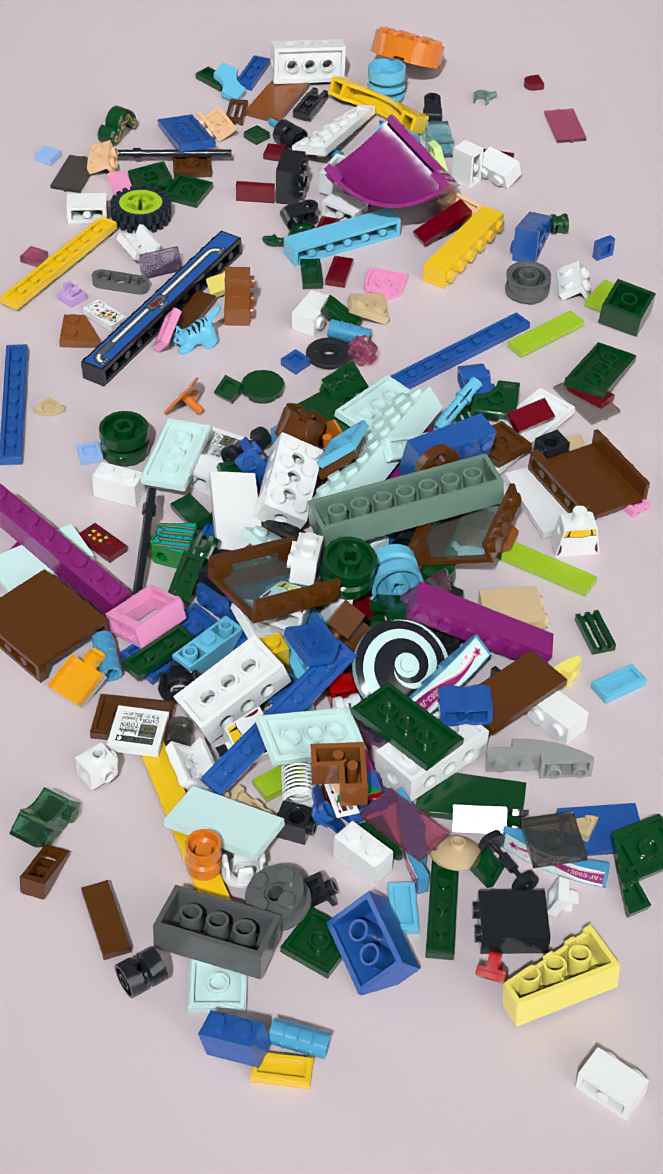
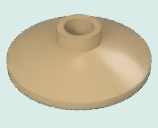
(456, 853)

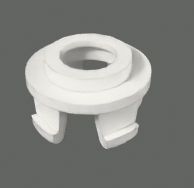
(243, 866)

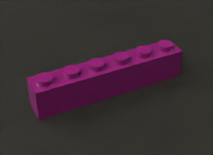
(465, 618)

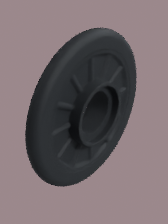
(317, 349)
(283, 529)

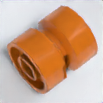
(203, 854)

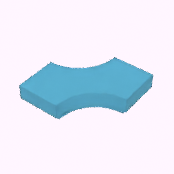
(227, 77)

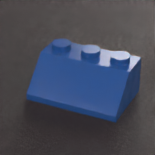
(372, 944)

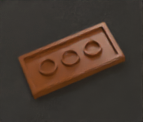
(276, 100)

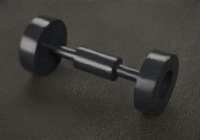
(259, 434)
(494, 841)

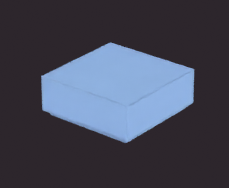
(47, 155)
(90, 453)

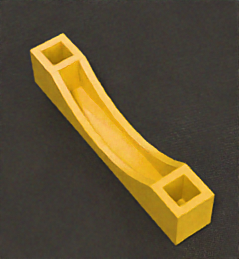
(359, 94)

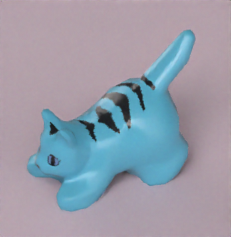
(199, 332)

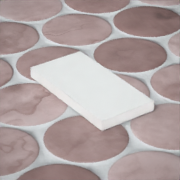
(536, 501)
(233, 506)

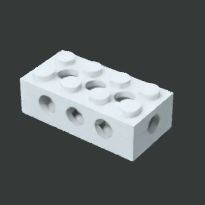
(299, 53)
(287, 457)
(232, 688)
(402, 772)

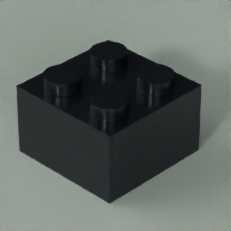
(291, 177)

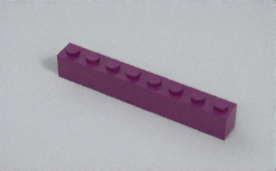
(60, 554)

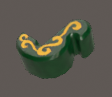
(115, 123)

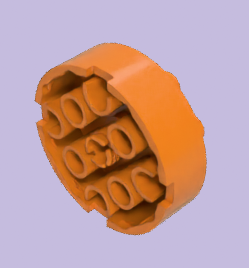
(408, 47)

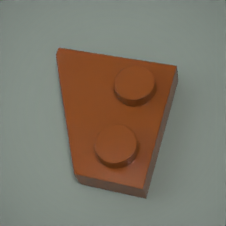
(77, 332)

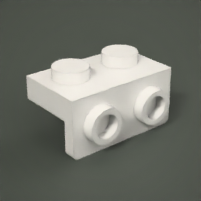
(138, 243)
(573, 280)
(190, 762)

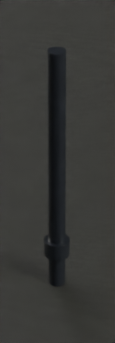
(137, 153)
(148, 513)

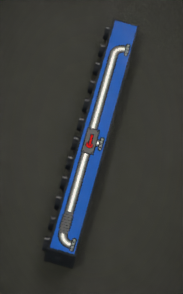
(145, 322)

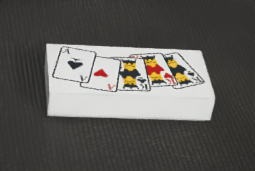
(104, 315)

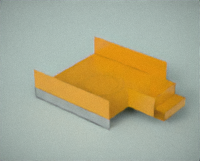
(79, 679)

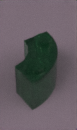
(45, 818)

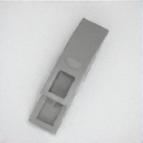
(547, 757)

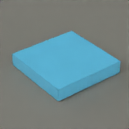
(343, 443)

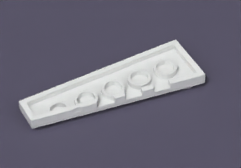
(334, 133)

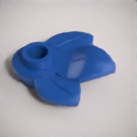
(323, 811)

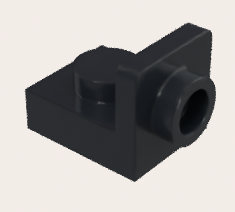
(322, 889)

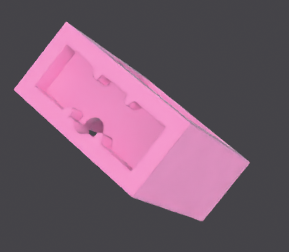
(125, 616)

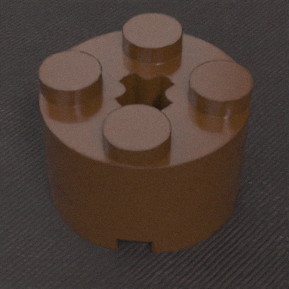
(301, 423)

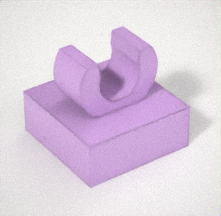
(71, 294)

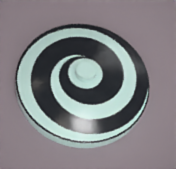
(397, 654)

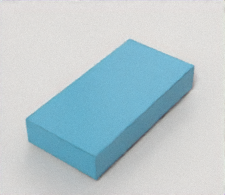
(618, 683)
(404, 905)

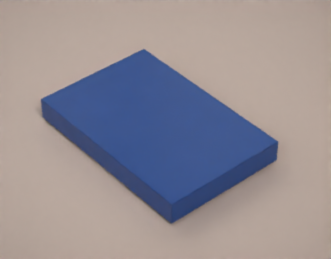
(610, 819)

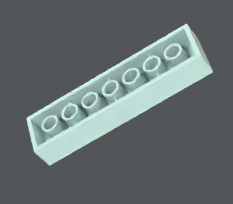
(406, 415)

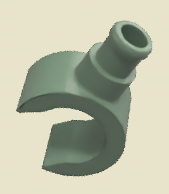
(483, 94)

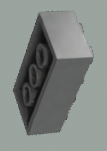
(217, 931)

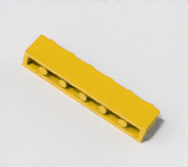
(463, 247)

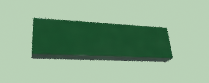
(442, 913)

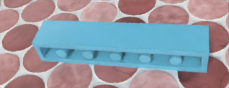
(342, 236)

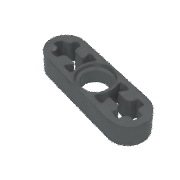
(108, 280)

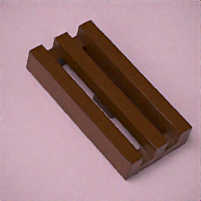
(235, 119)

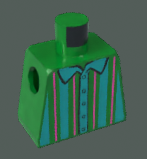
(171, 541)

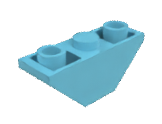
(209, 646)

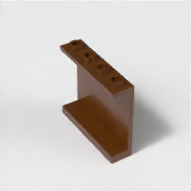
(590, 477)
(44, 621)

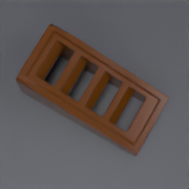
(40, 886)

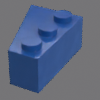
(530, 237)

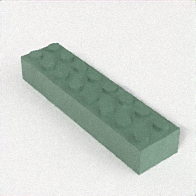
(407, 500)

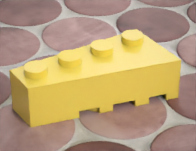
(562, 978)

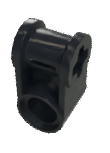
(432, 107)
(300, 213)

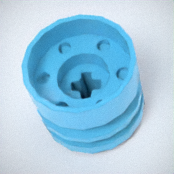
(387, 77)

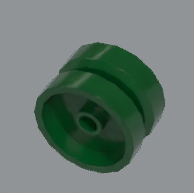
(124, 438)
(351, 562)

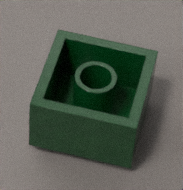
(627, 307)

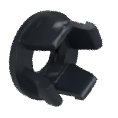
(176, 676)

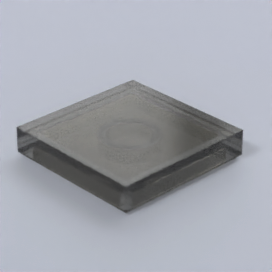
(553, 839)

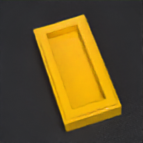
(284, 1071)

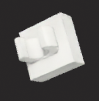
(560, 897)

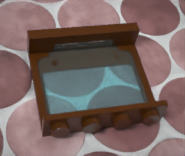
(468, 536)
(259, 581)

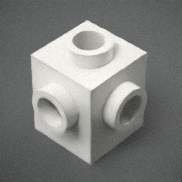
(97, 765)

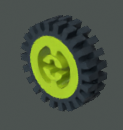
(154, 205)

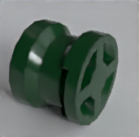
(559, 223)

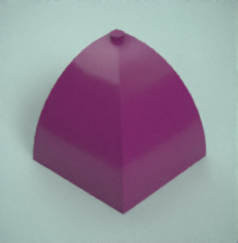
(392, 170)

